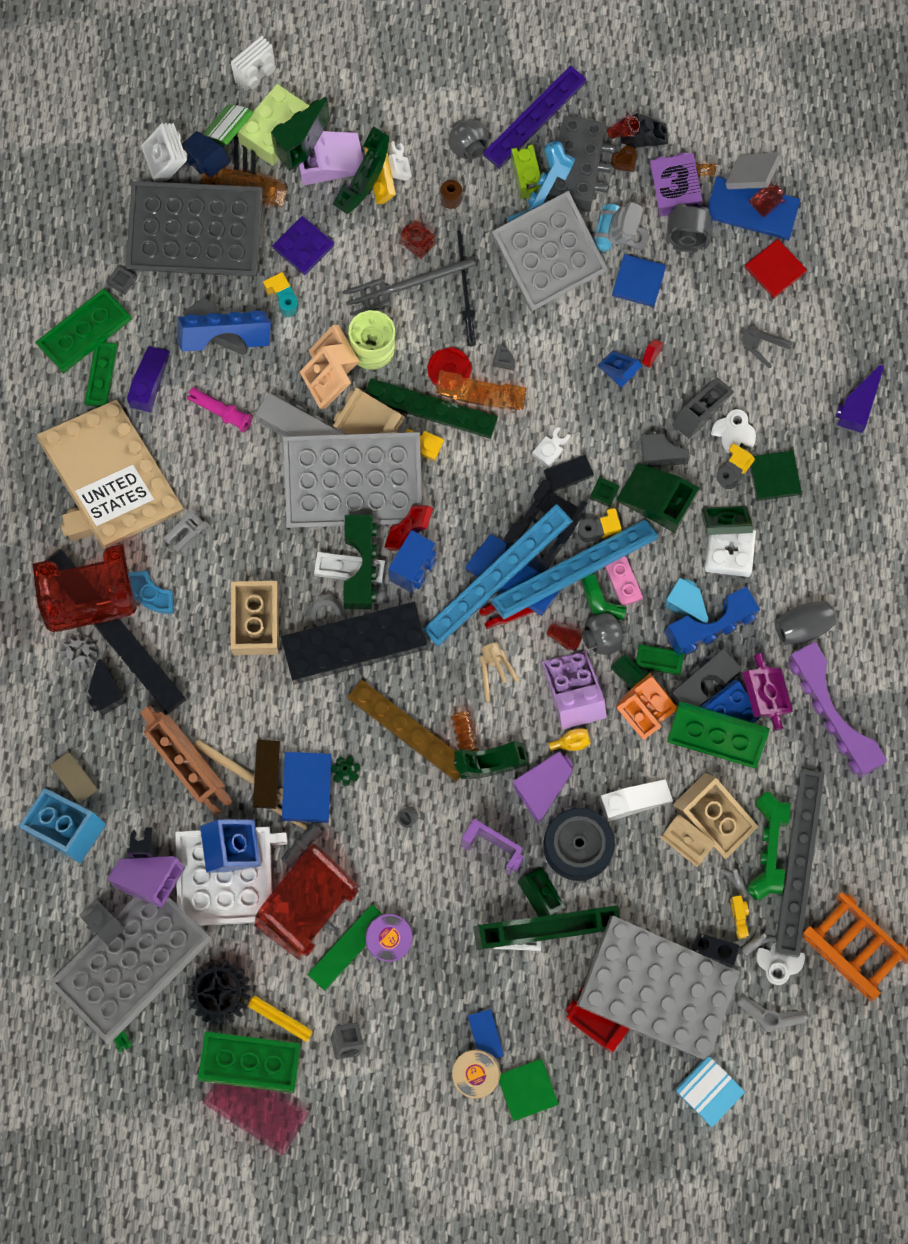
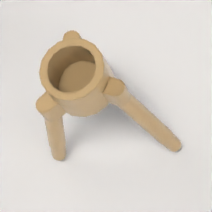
(494, 656)

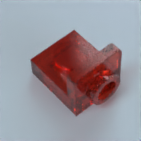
(767, 200)

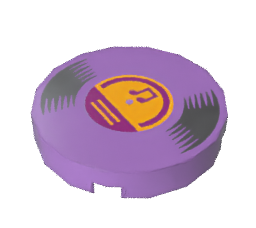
(388, 937)

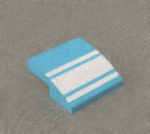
(709, 1091)

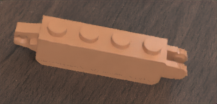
(184, 759)

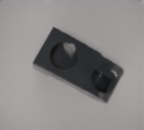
(716, 949)

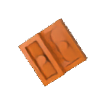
(646, 706)

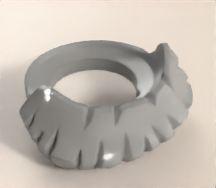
(328, 600)

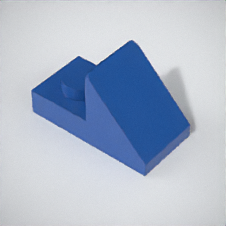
(619, 367)

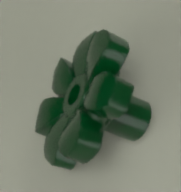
(345, 775)

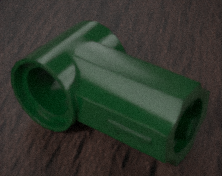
(628, 671)

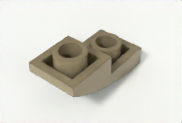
(73, 777)

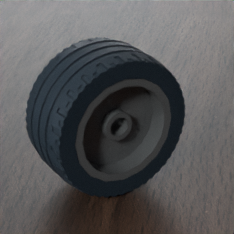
(573, 861)

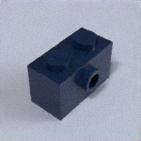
(204, 154)

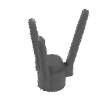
(754, 337)

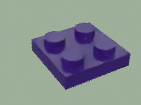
(303, 245)

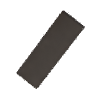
(266, 774)

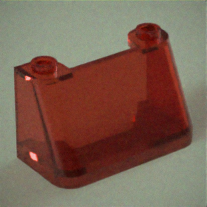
(86, 592)
(305, 902)

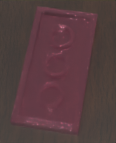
(259, 1113)

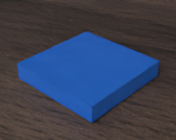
(639, 280)

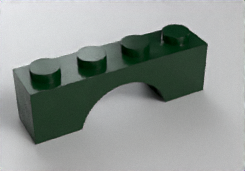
(358, 589)

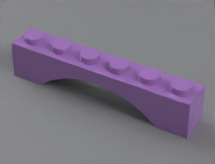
(861, 751)

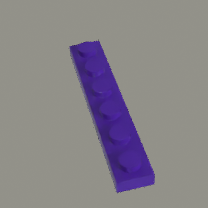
(535, 116)

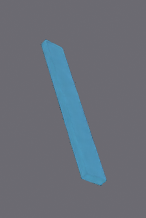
(574, 569)
(497, 575)

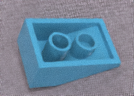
(62, 825)

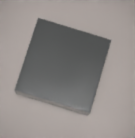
(121, 280)

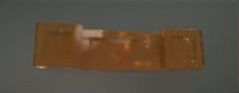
(273, 191)
(480, 392)

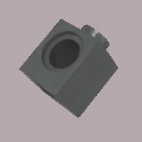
(347, 1041)

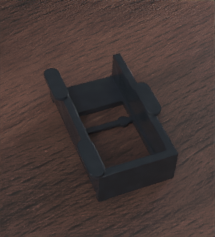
(545, 501)

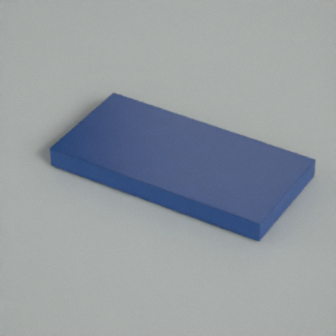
(734, 208)
(489, 553)

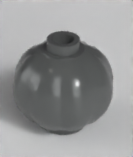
(468, 136)
(604, 632)

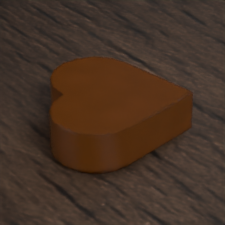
(625, 159)

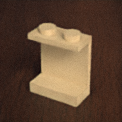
(366, 415)

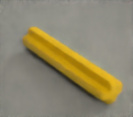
(280, 1018)

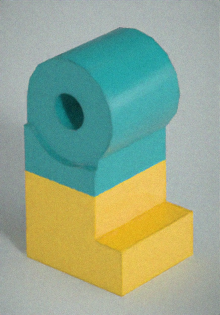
(284, 294)

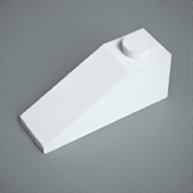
(634, 799)

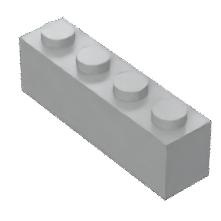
(291, 420)

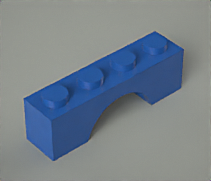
(197, 331)
(688, 634)

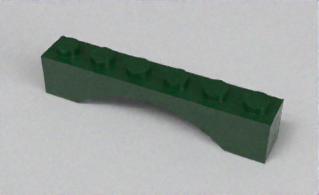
(543, 928)

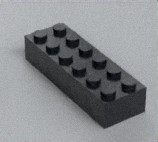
(354, 643)

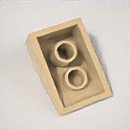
(716, 814)

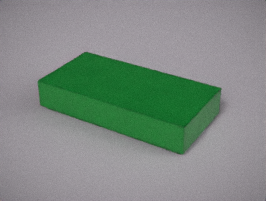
(659, 660)

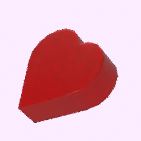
(651, 353)

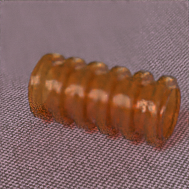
(464, 731)

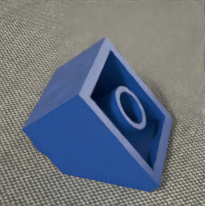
(230, 845)

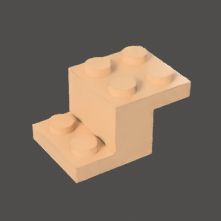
(329, 366)

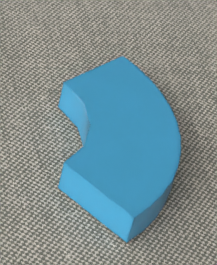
(150, 595)

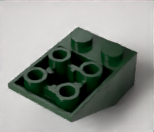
(298, 136)
(658, 496)

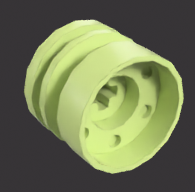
(372, 339)

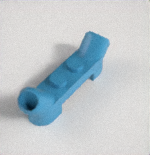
(559, 165)

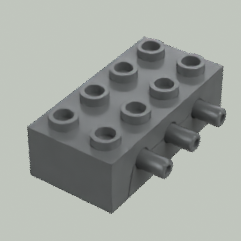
(584, 142)

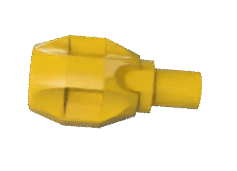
(572, 740)

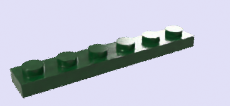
(432, 408)

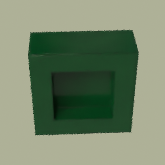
(604, 492)

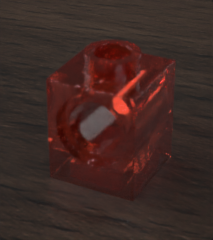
(421, 247)

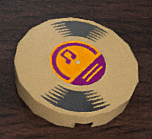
(476, 1073)

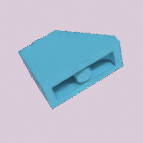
(687, 601)

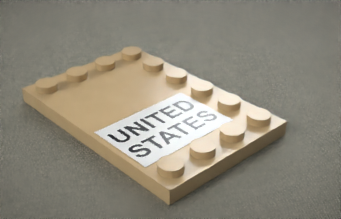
(110, 473)

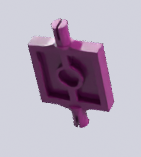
(767, 692)

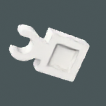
(399, 165)
(549, 449)

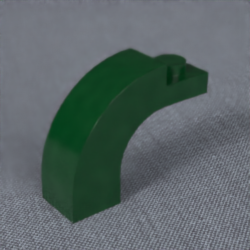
(490, 761)

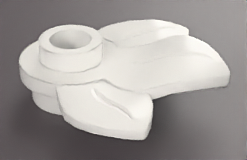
(734, 433)
(787, 965)

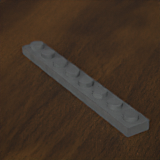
(799, 863)

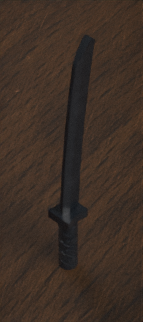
(467, 315)

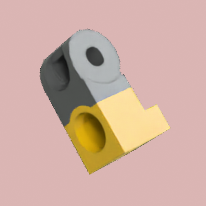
(735, 468)
(601, 528)

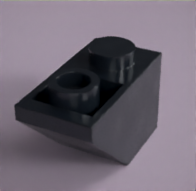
(650, 133)

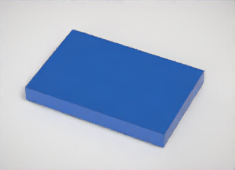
(306, 787)

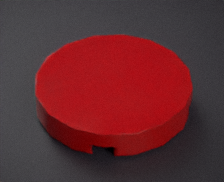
(448, 360)

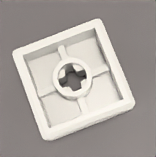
(253, 64)
(164, 152)
(720, 561)

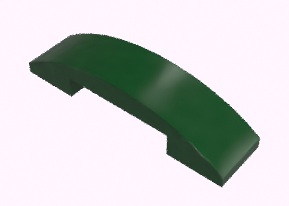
(367, 173)

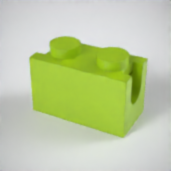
(525, 170)

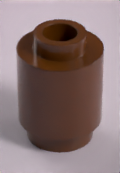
(451, 194)

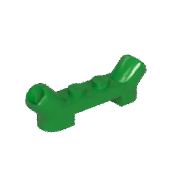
(771, 879)

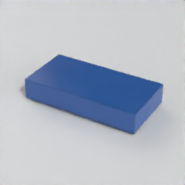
(485, 1033)

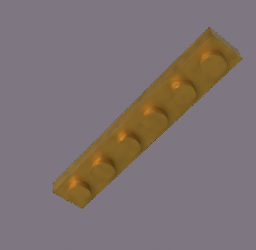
(405, 728)

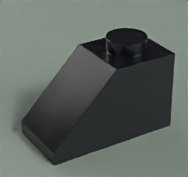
(103, 690)

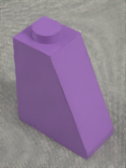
(543, 784)
(147, 878)

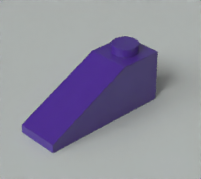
(147, 379)
(858, 405)

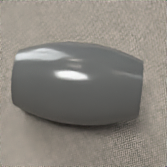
(805, 622)

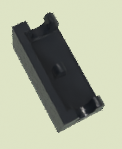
(143, 848)

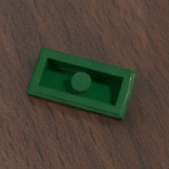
(541, 893)

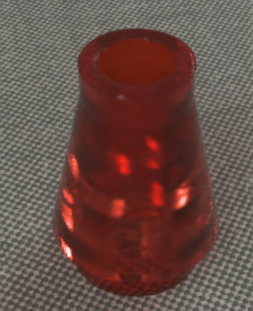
(625, 127)
(566, 637)

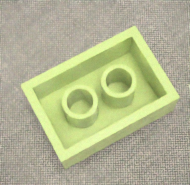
(273, 110)

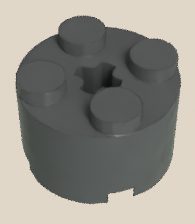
(689, 228)

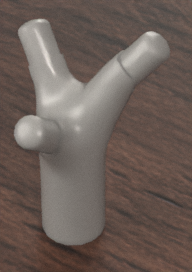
(737, 879)
(756, 941)

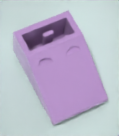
(333, 158)
(574, 689)

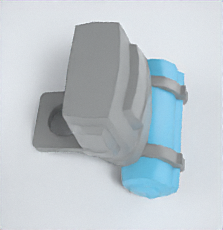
(619, 227)

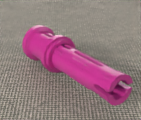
(228, 413)

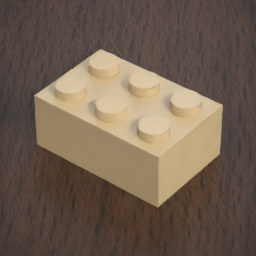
(255, 618)

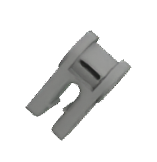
(186, 524)

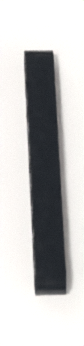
(132, 653)

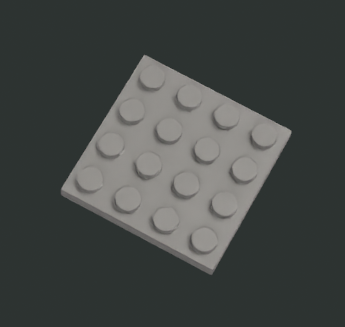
(549, 251)

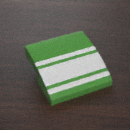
(227, 124)

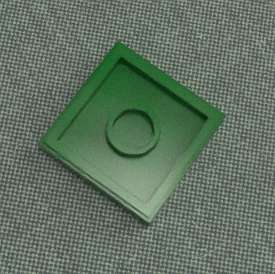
(527, 1090)

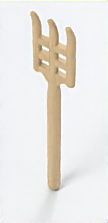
(240, 771)

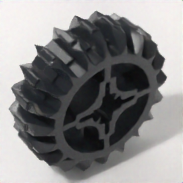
(200, 993)

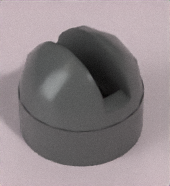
(407, 816)

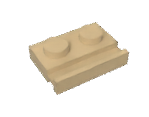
(688, 840)

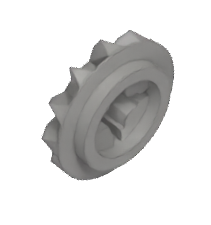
(81, 662)

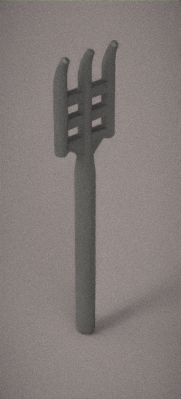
(386, 291)

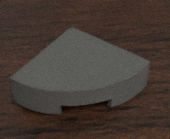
(503, 358)

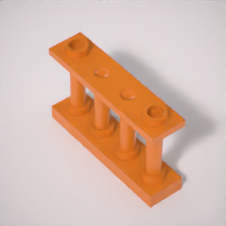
(851, 969)

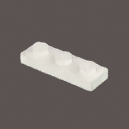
(344, 566)

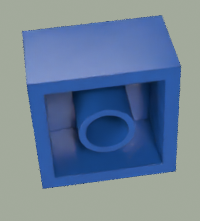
(412, 562)

